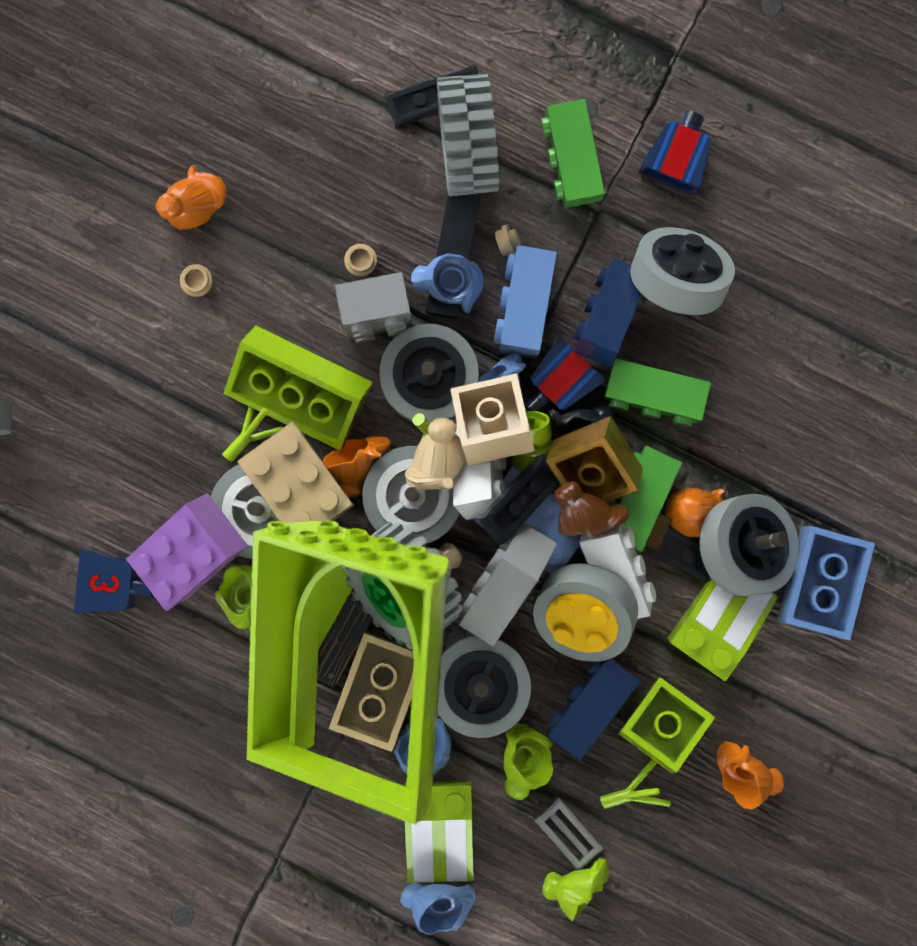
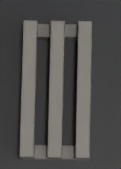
(550, 812)

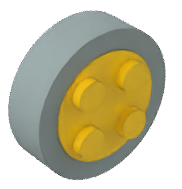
(586, 612)

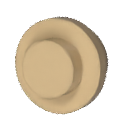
(507, 240)
(360, 260)
(196, 280)

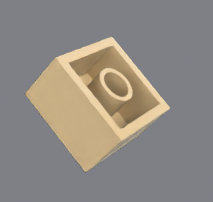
(492, 419)

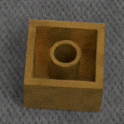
(596, 460)

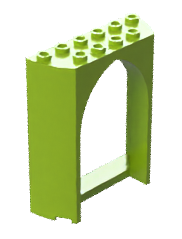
(288, 589)

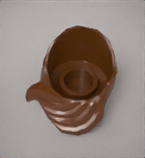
(586, 513)

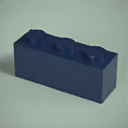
(608, 314)
(591, 707)

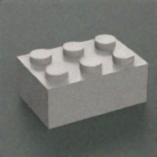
(374, 307)
(508, 583)

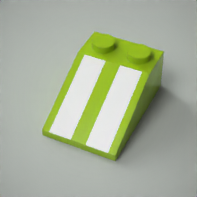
(720, 627)
(442, 841)

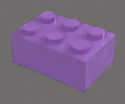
(186, 552)

